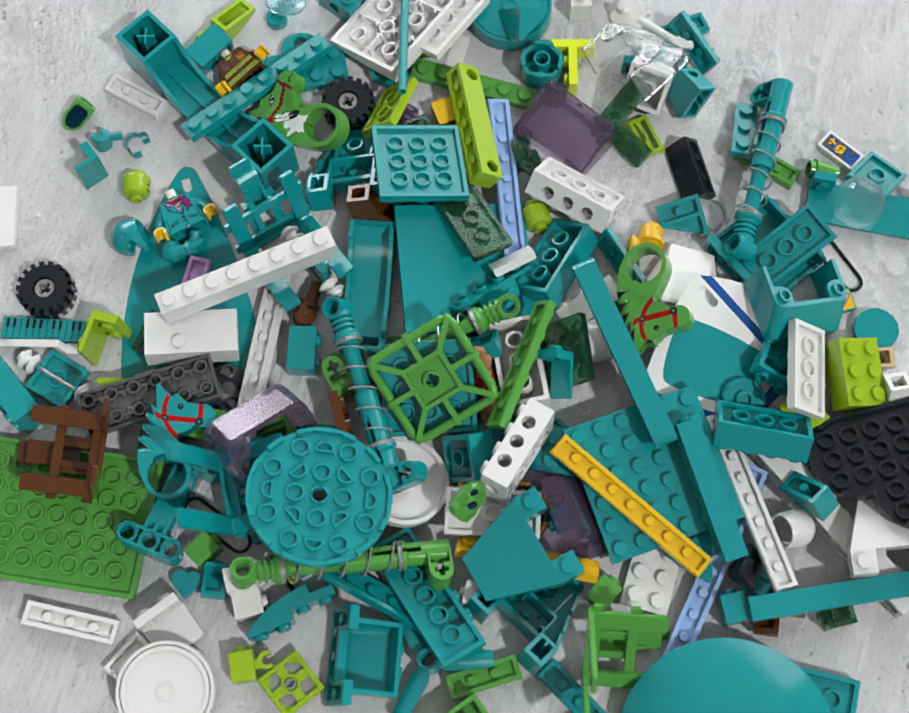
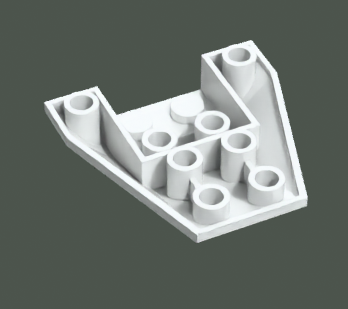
(685, 266)

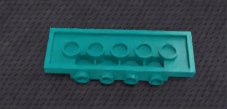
(434, 612)

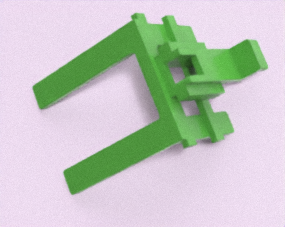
(618, 637)

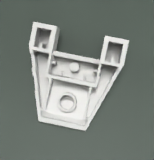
(869, 534)

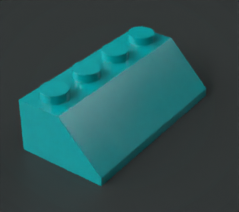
(557, 250)
(762, 431)

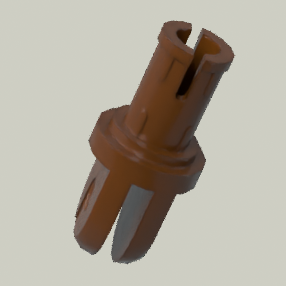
(306, 311)

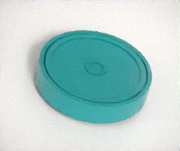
(490, 28)

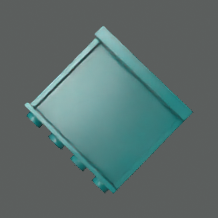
(772, 218)

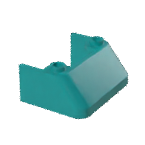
(776, 305)

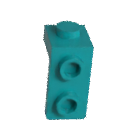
(560, 370)

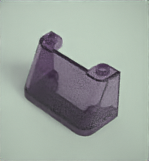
(566, 127)

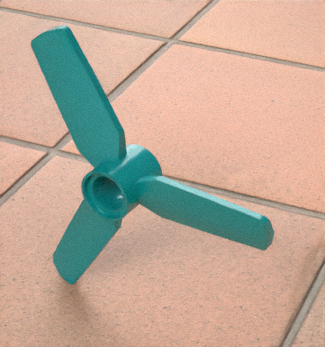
(420, 678)

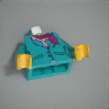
(181, 215)

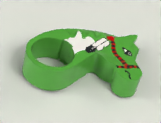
(296, 122)

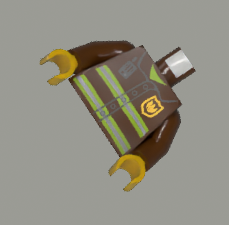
(239, 66)

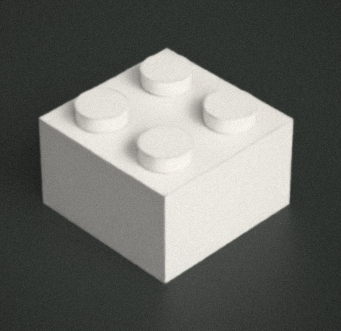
(656, 101)

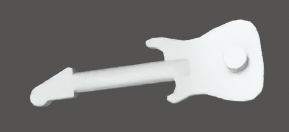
(629, 13)

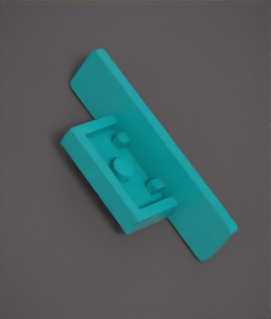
(491, 290)

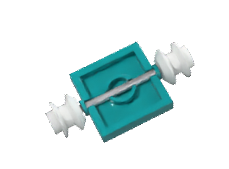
(320, 270)
(55, 378)

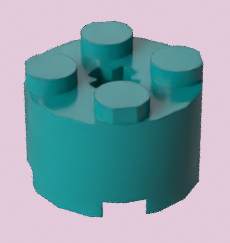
(540, 63)

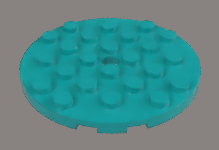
(324, 531)

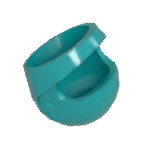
(127, 235)

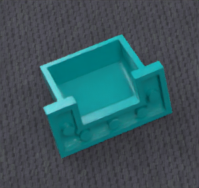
(362, 657)

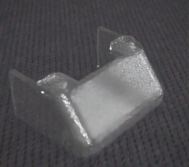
(659, 55)

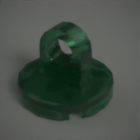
(525, 157)

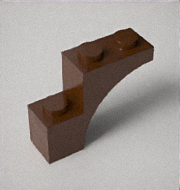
(365, 204)

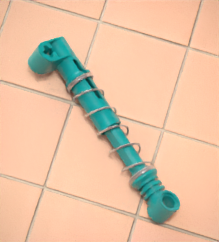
(773, 99)
(367, 399)

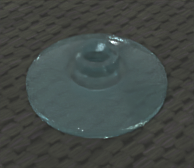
(286, 7)

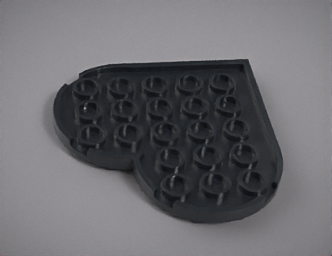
(867, 457)

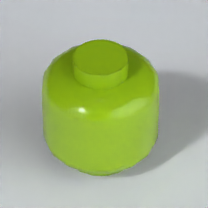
(536, 216)

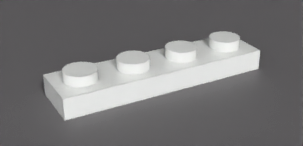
(71, 622)

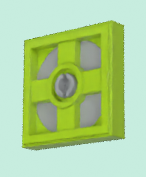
(291, 683)

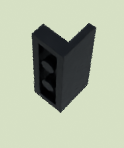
(689, 169)

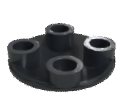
(230, 383)

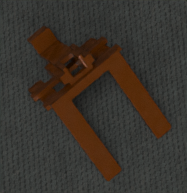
(65, 452)

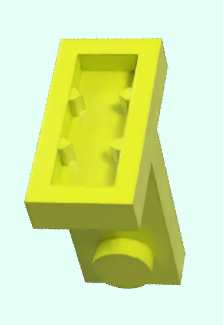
(571, 51)

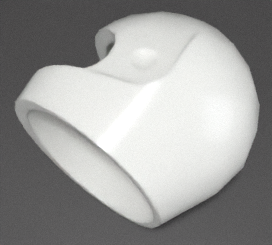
(798, 527)

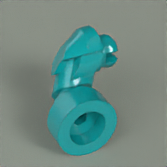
(173, 251)

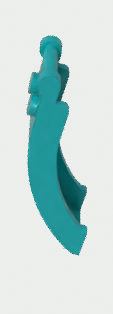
(371, 281)

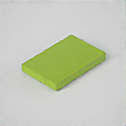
(390, 106)

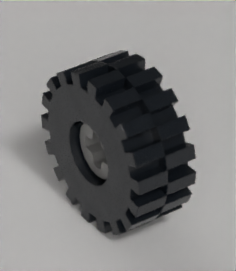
(352, 91)
(46, 304)

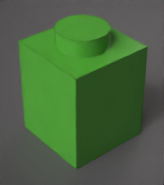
(203, 549)
(604, 591)

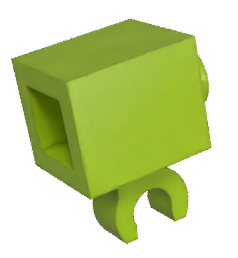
(245, 665)

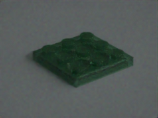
(573, 337)

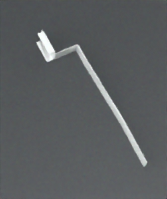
(69, 349)

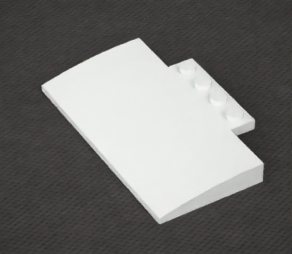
(433, 28)

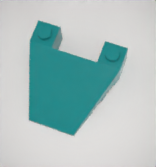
(342, 168)
(511, 558)
(537, 615)

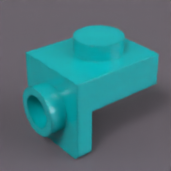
(213, 581)

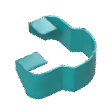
(138, 154)

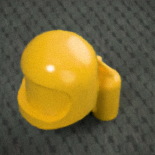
(649, 233)

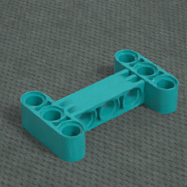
(163, 518)

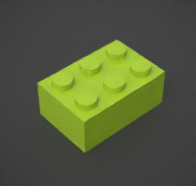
(854, 374)

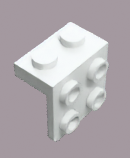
(168, 621)

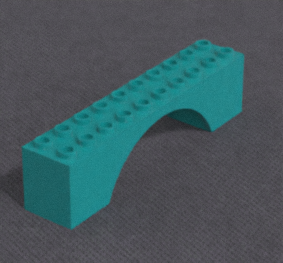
(171, 71)

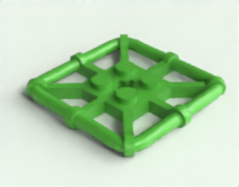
(437, 364)

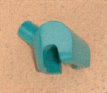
(105, 140)

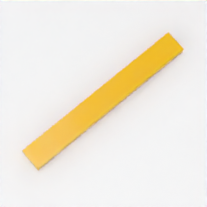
(631, 506)

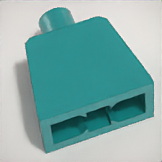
(689, 92)

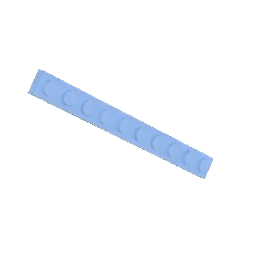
(703, 593)

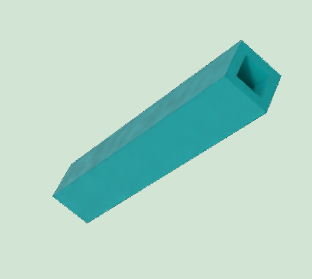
(709, 490)

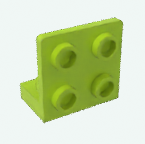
(97, 330)

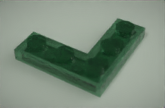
(624, 138)

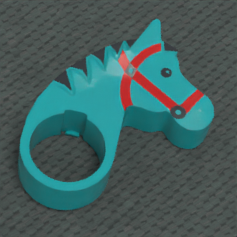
(165, 420)

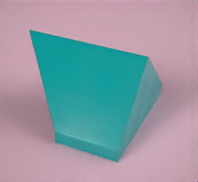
(520, 21)

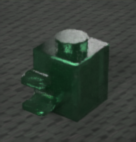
(836, 618)

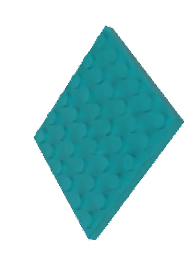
(655, 475)

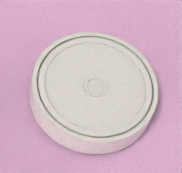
(166, 680)

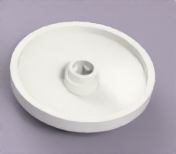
(424, 500)

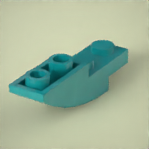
(280, 614)

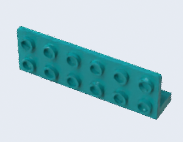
(892, 223)

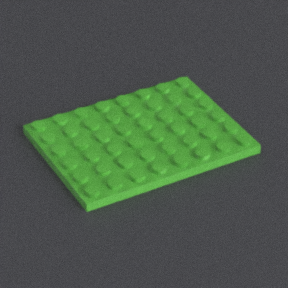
(70, 541)

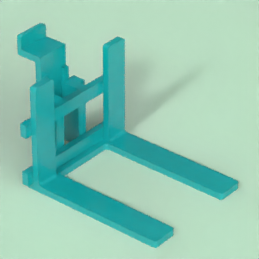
(257, 202)
(235, 521)

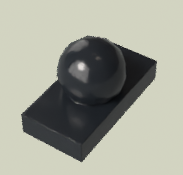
(746, 569)

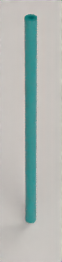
(403, 47)

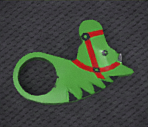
(640, 304)

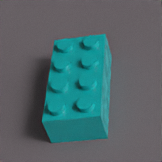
(16, 400)

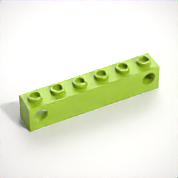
(474, 126)

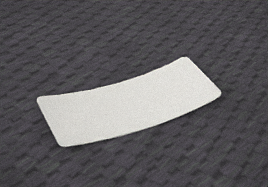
(457, 51)

